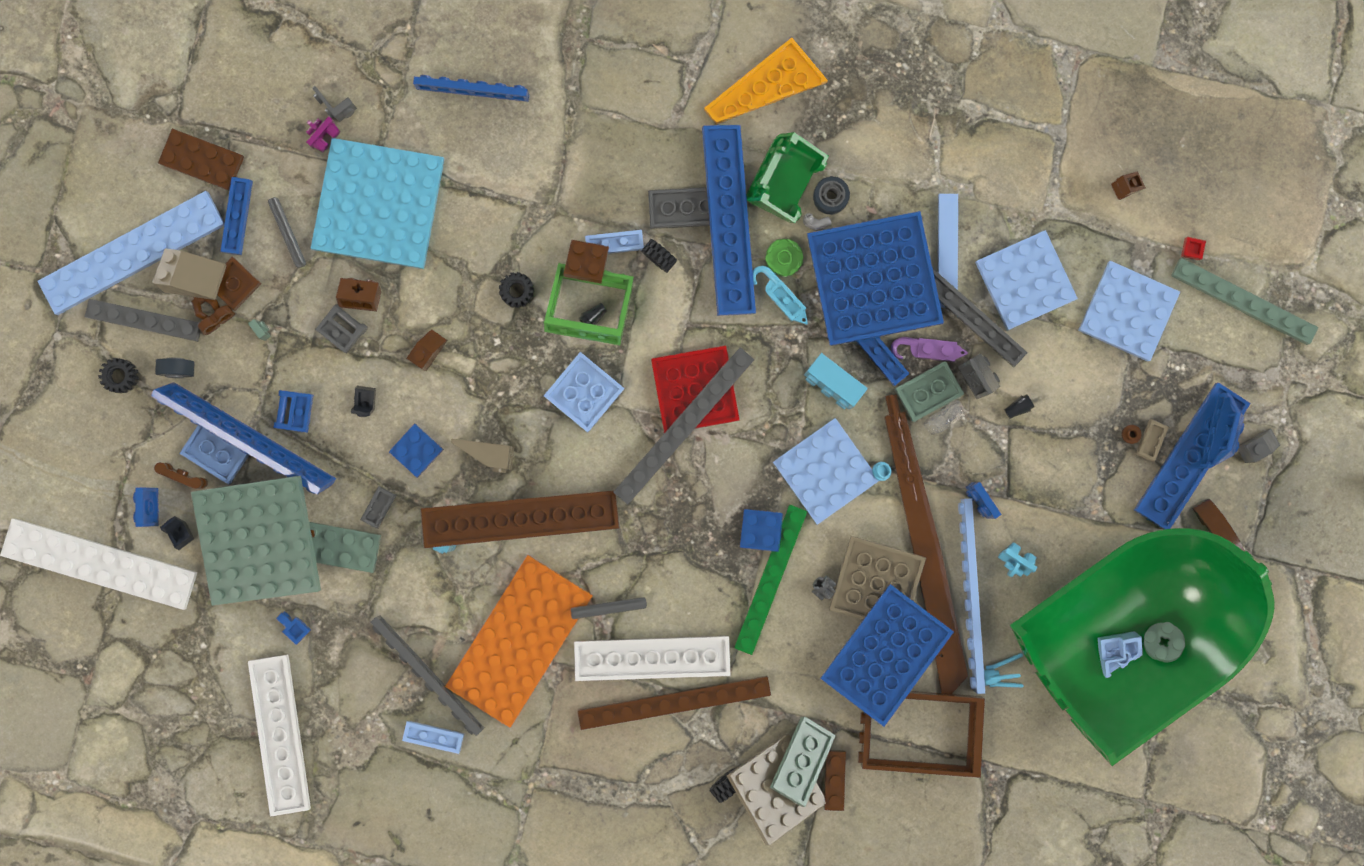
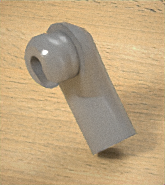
(815, 224)

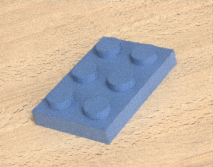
(214, 454)

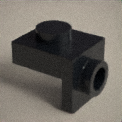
(364, 401)
(178, 532)

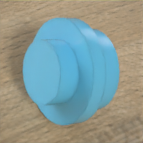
(881, 471)

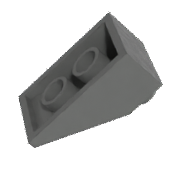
(979, 376)

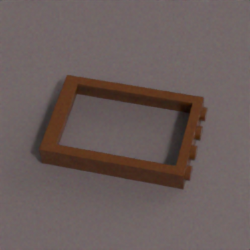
(974, 741)

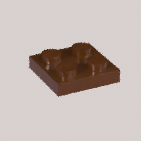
(586, 261)
(236, 284)

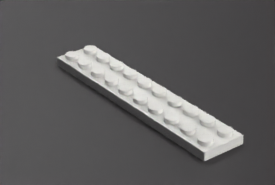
(98, 564)

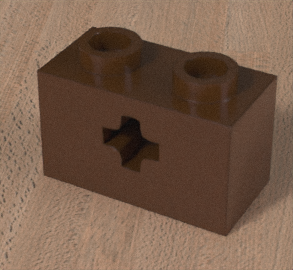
(358, 294)

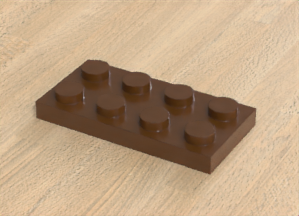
(200, 159)

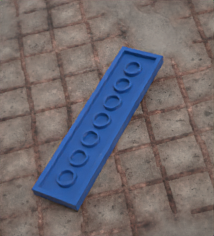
(1181, 469)

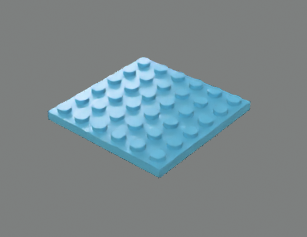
(377, 203)

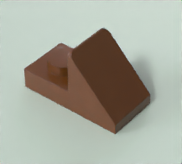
(1128, 185)

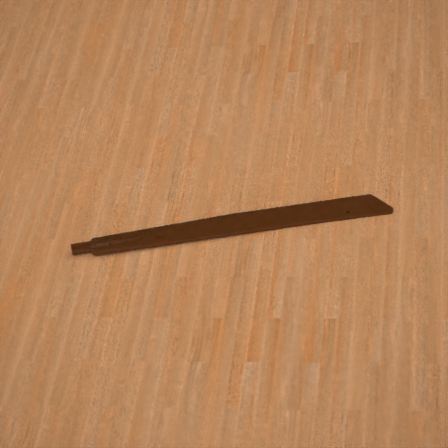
(925, 542)

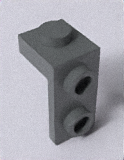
(341, 111)

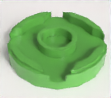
(784, 257)

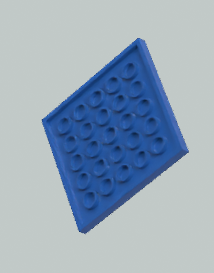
(875, 278)

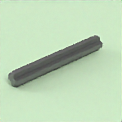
(286, 232)
(608, 608)

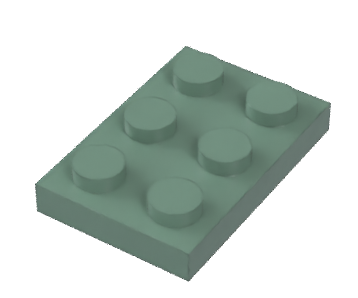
(929, 391)

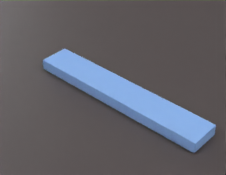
(948, 238)

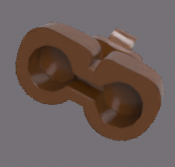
(212, 322)

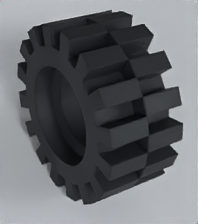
(659, 255)
(505, 290)
(107, 372)
(722, 788)

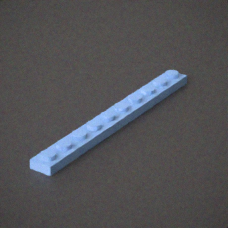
(970, 586)

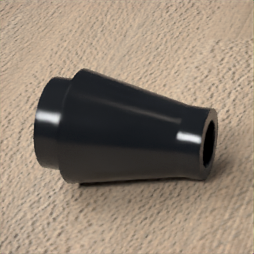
(593, 315)
(1019, 406)

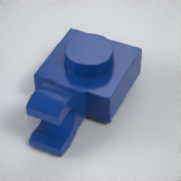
(295, 629)

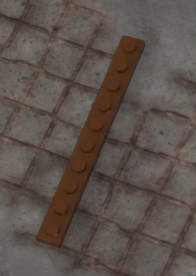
(674, 702)

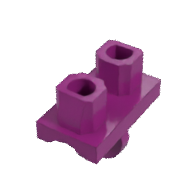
(327, 127)

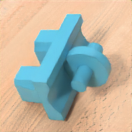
(1016, 563)

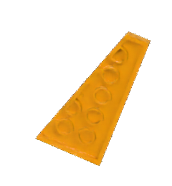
(774, 79)

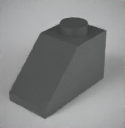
(1259, 446)

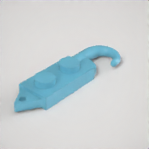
(782, 296)

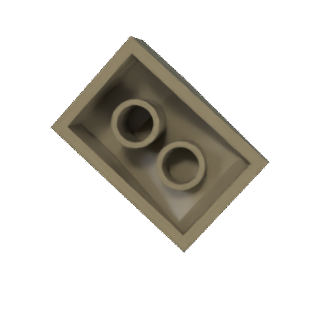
(188, 274)
(491, 455)

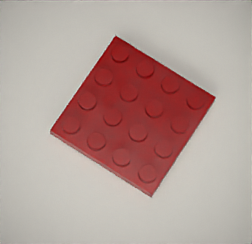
(682, 378)

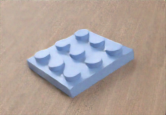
(584, 392)

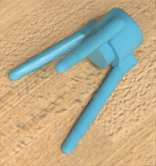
(993, 677)

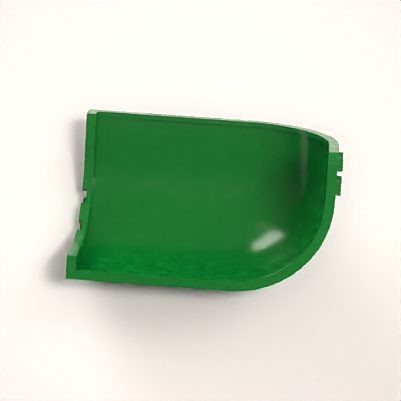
(1168, 575)

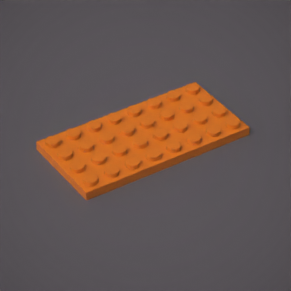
(518, 641)

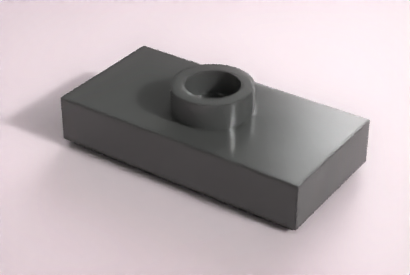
(378, 507)

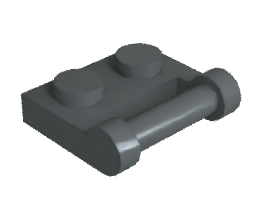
(338, 334)

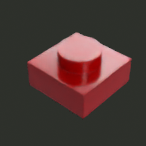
(1193, 248)

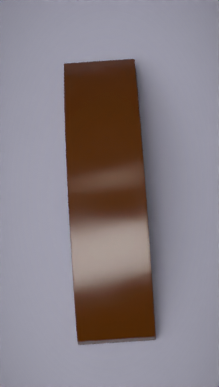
(1216, 522)

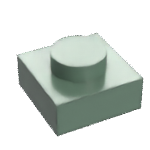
(260, 329)

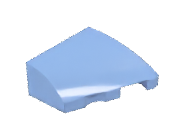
(1118, 651)

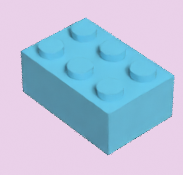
(835, 382)

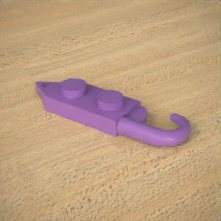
(929, 349)

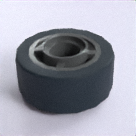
(834, 185)
(174, 367)

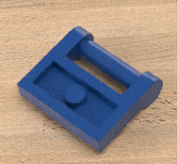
(299, 411)

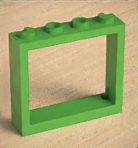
(585, 330)

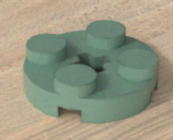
(1167, 631)

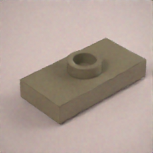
(1152, 440)

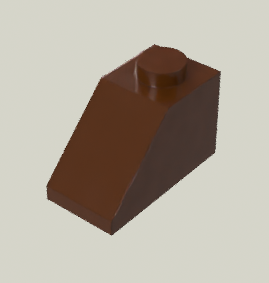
(427, 350)

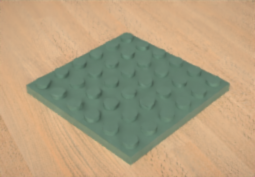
(256, 540)

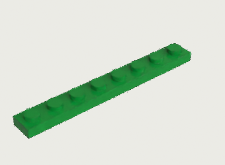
(770, 581)

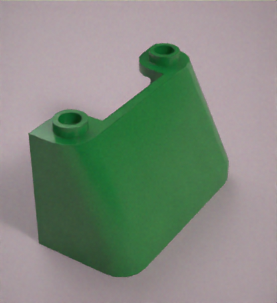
(785, 176)

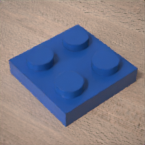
(416, 450)
(985, 504)
(146, 507)
(761, 530)

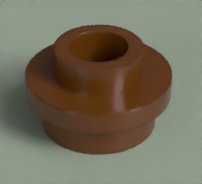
(1126, 434)

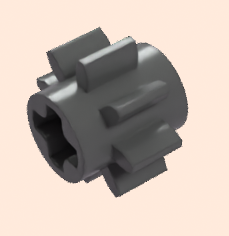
(824, 588)

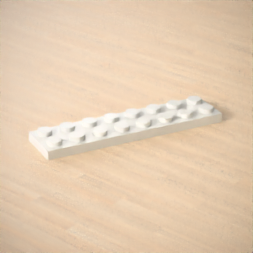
(652, 658)
(279, 735)

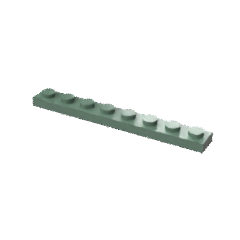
(1244, 301)

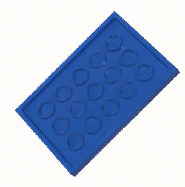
(886, 655)

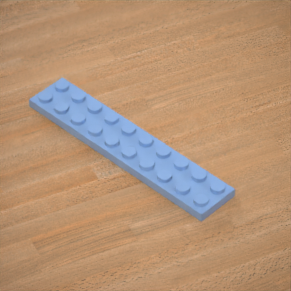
(131, 253)

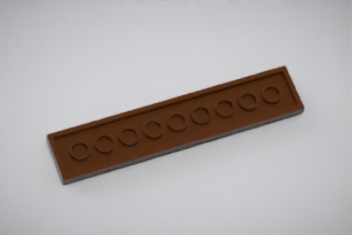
(519, 519)

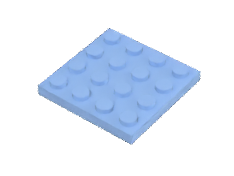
(1026, 280)
(1129, 311)
(825, 471)

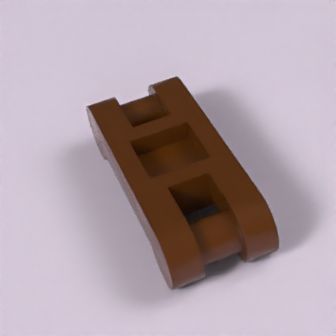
(180, 476)

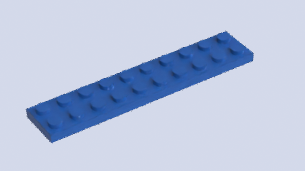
(728, 220)
(243, 437)

